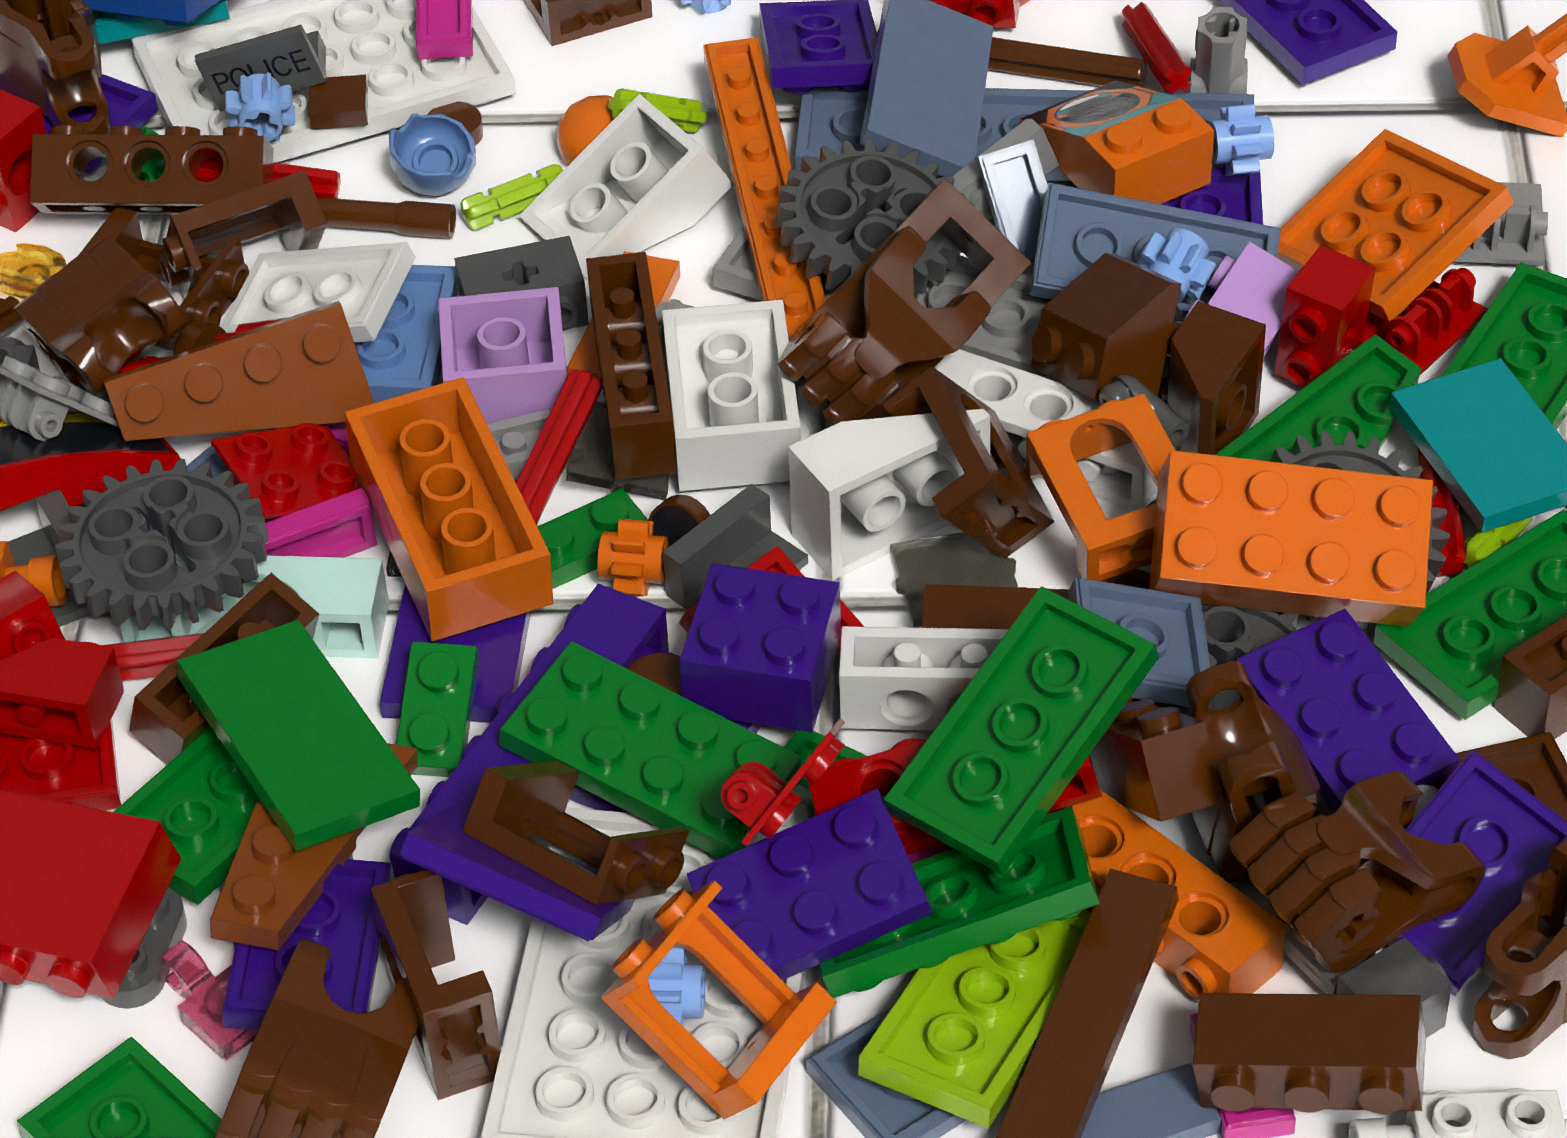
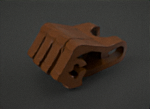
(53, 59)
(99, 315)
(876, 334)
(1254, 757)
(1357, 874)
(1533, 968)
(315, 1063)

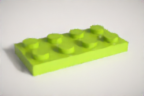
(973, 1022)

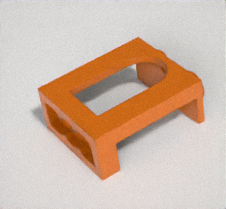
(1103, 545)
(786, 1015)

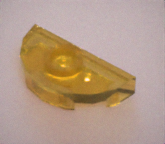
(28, 268)

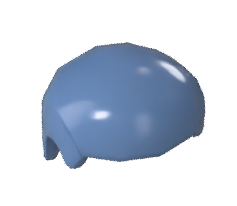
(432, 154)

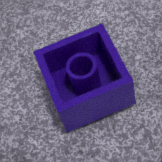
(762, 646)

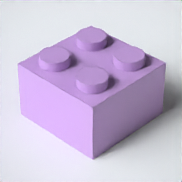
(505, 349)

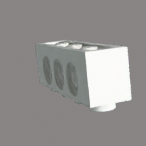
(1029, 401)
(907, 674)

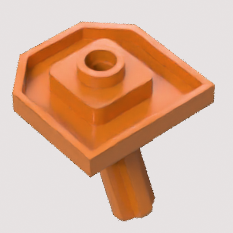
(1514, 76)

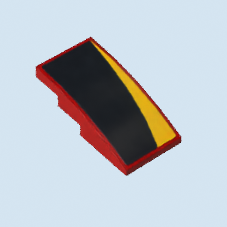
(72, 459)

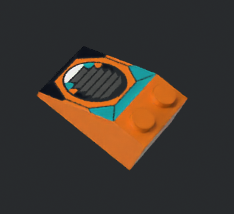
(1130, 142)

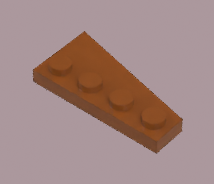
(251, 381)
(275, 886)

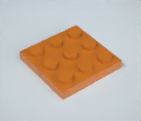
(1398, 213)

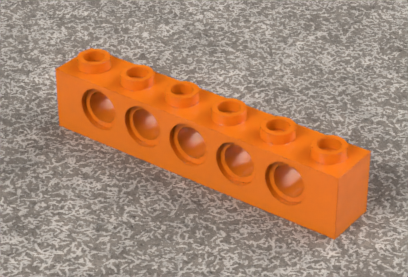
(1216, 932)

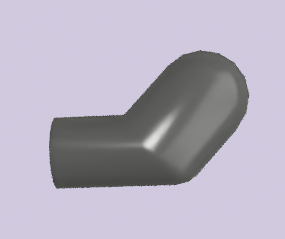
(1128, 386)

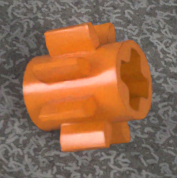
(632, 557)

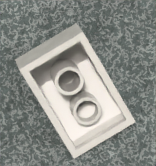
(629, 187)
(729, 395)
(871, 486)

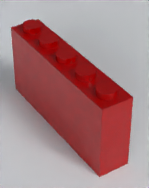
(76, 892)

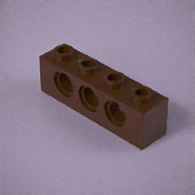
(62, 157)
(631, 366)

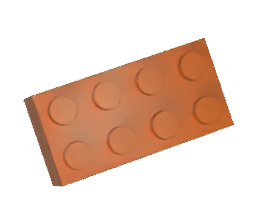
(449, 509)
(1292, 538)

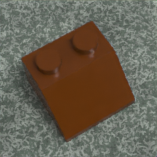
(1107, 325)
(1214, 376)

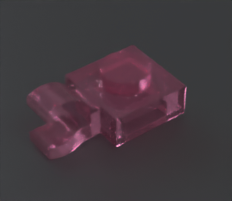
(204, 1001)

